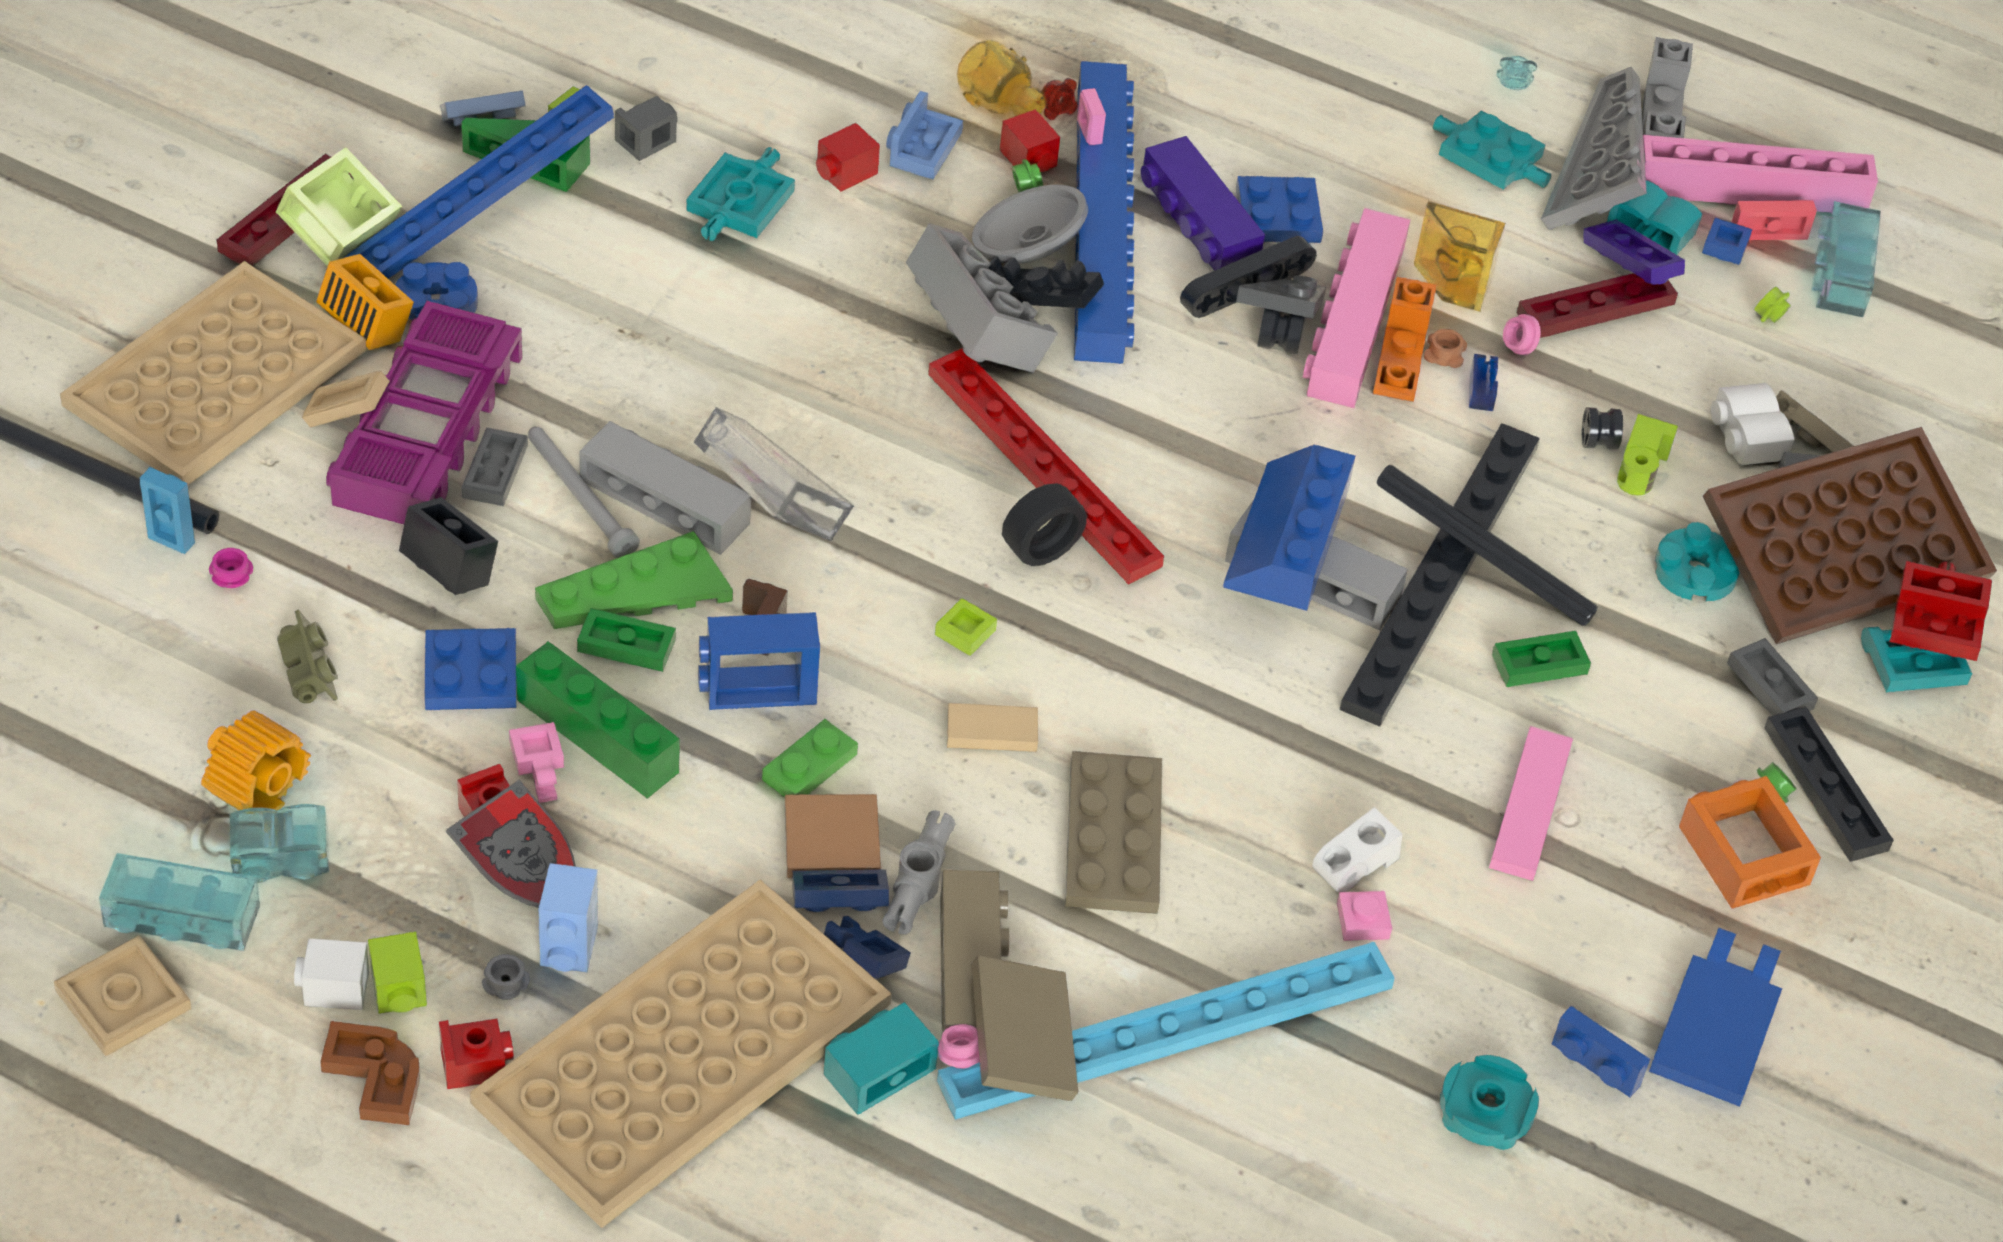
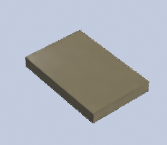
(1024, 1028)

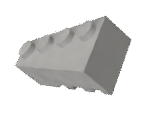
(977, 301)

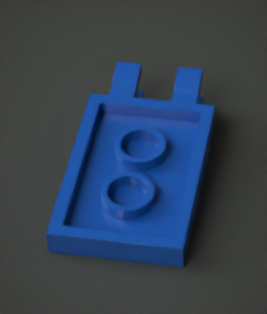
(1719, 1022)

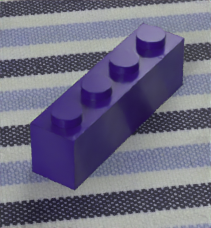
(1200, 203)

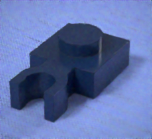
(870, 949)

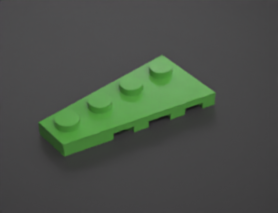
(653, 577)

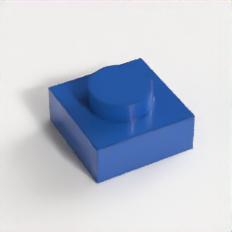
(1727, 241)

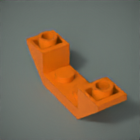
(1404, 339)

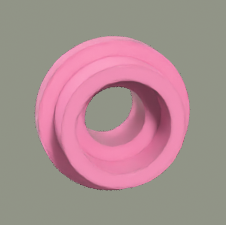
(1522, 334)
(959, 1046)

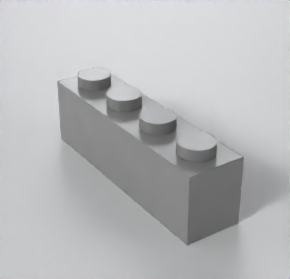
(665, 487)
(1349, 580)

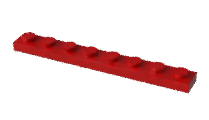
(1045, 463)

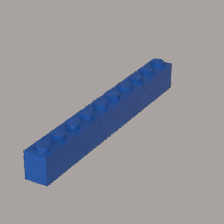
(1102, 241)

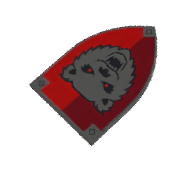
(513, 843)

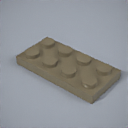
(1114, 832)

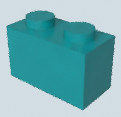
(880, 1057)

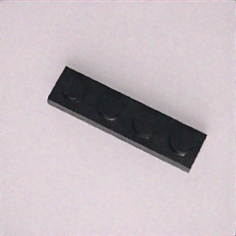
(1828, 784)

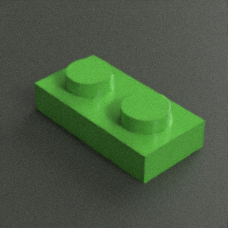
(810, 760)

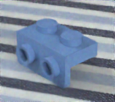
(922, 138)

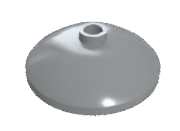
(1031, 224)

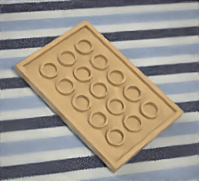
(213, 373)

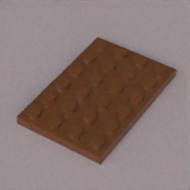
(1836, 531)

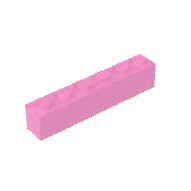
(1757, 172)
(1357, 309)

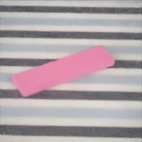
(1531, 803)

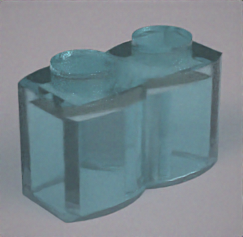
(280, 842)

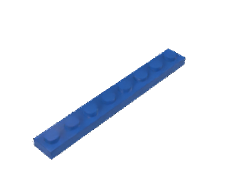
(485, 182)

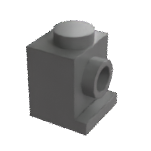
(646, 127)

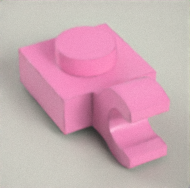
(538, 752)

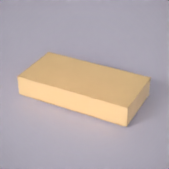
(345, 398)
(992, 727)

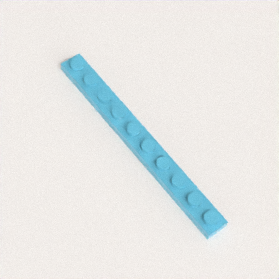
(1194, 1021)

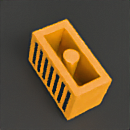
(365, 301)

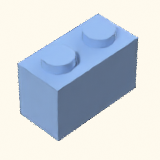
(568, 917)

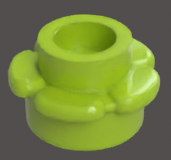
(1773, 305)

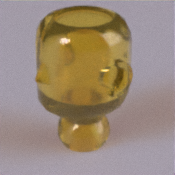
(998, 79)

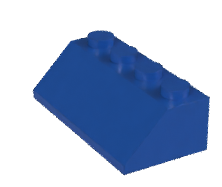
(1291, 526)

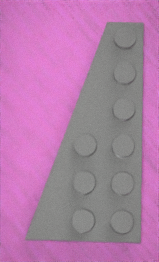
(1605, 157)

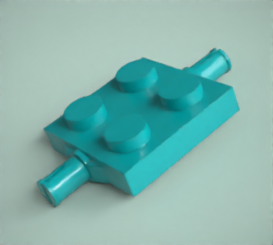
(1492, 150)
(740, 194)

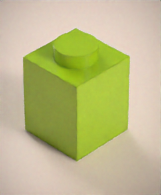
(397, 972)

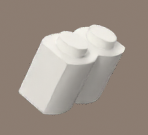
(1752, 423)

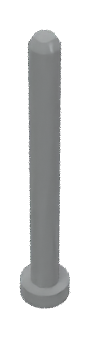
(621, 540)

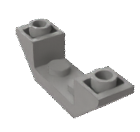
(1666, 87)

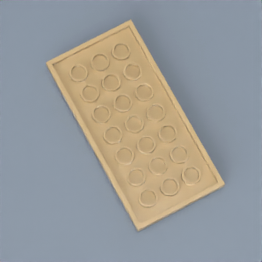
(679, 1052)

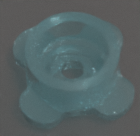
(1516, 72)

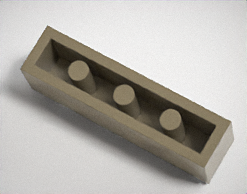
(968, 928)

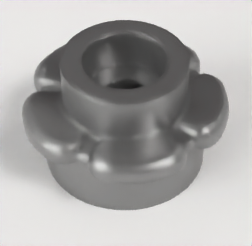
(505, 967)

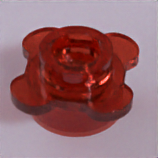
(1053, 92)

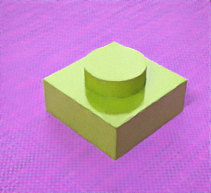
(966, 626)

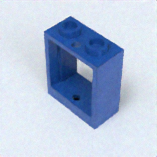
(760, 685)

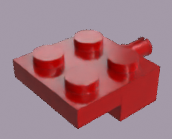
(1941, 610)

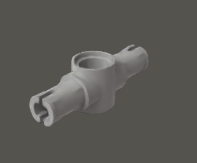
(919, 872)

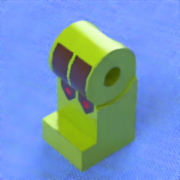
(1647, 444)

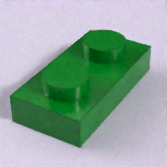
(626, 639)
(1541, 658)

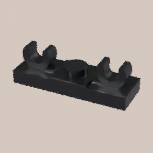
(1050, 285)

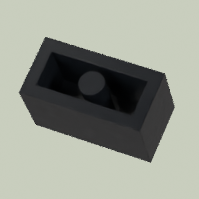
(448, 546)

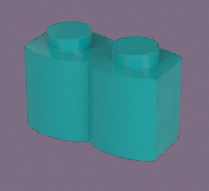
(1659, 217)

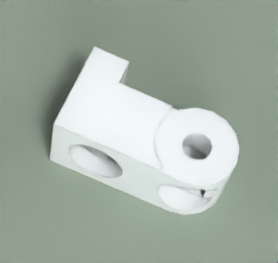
(1358, 851)

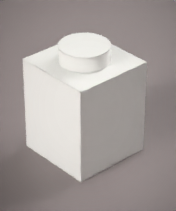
(333, 974)

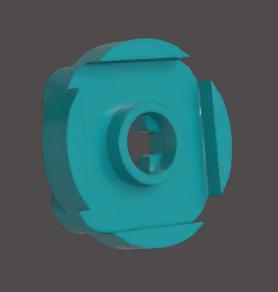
(1700, 545)
(1484, 1124)

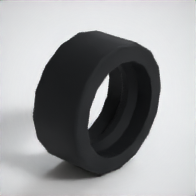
(1033, 511)

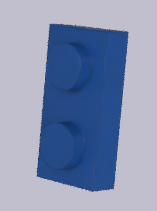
(1600, 1051)

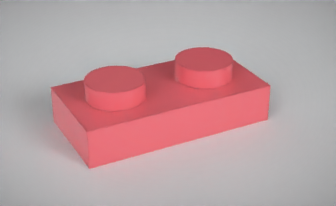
(1776, 219)

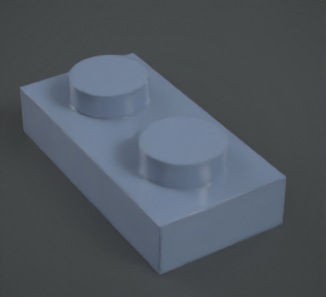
(500, 105)

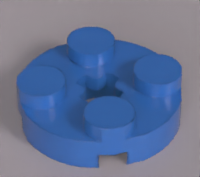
(450, 280)

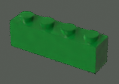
(598, 719)

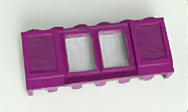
(425, 413)

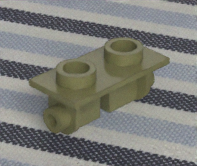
(316, 671)

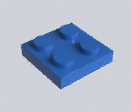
(1282, 206)
(470, 669)

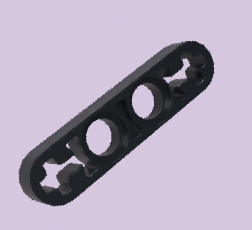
(1221, 286)

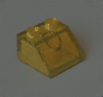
(1458, 254)

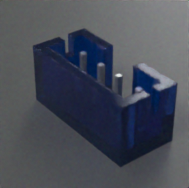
(1482, 382)

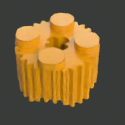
(254, 762)

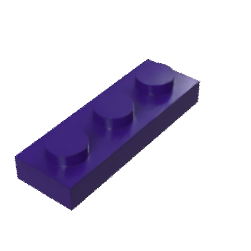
(1634, 251)

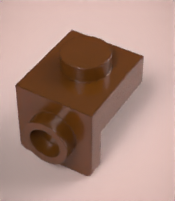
(763, 599)

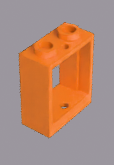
(1760, 878)

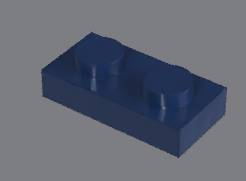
(840, 888)

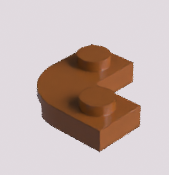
(382, 1059)

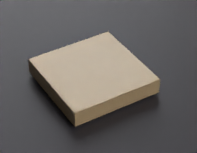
(122, 995)

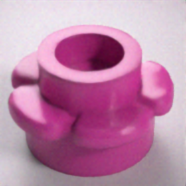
(230, 568)

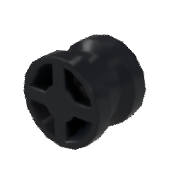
(1602, 428)

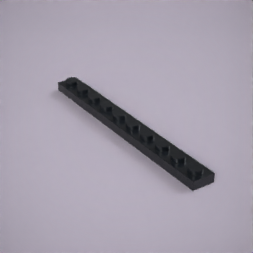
(1437, 579)

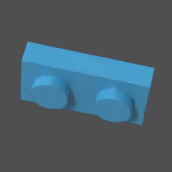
(167, 510)

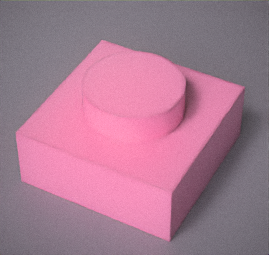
(1364, 915)

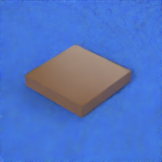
(832, 832)

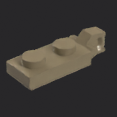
(1812, 428)

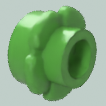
(1026, 176)
(1779, 780)

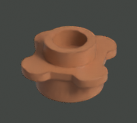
(1445, 348)

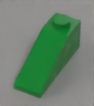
(485, 135)

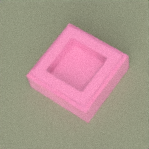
(1091, 116)

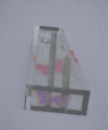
(772, 475)

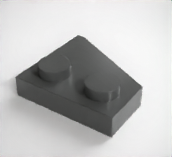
(1294, 296)

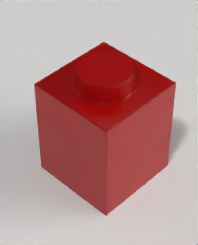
(1030, 138)
(847, 157)

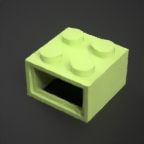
(334, 210)

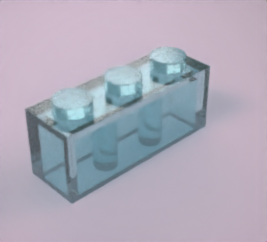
(1846, 259)
(179, 902)

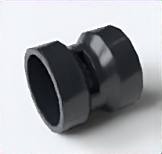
(1279, 330)

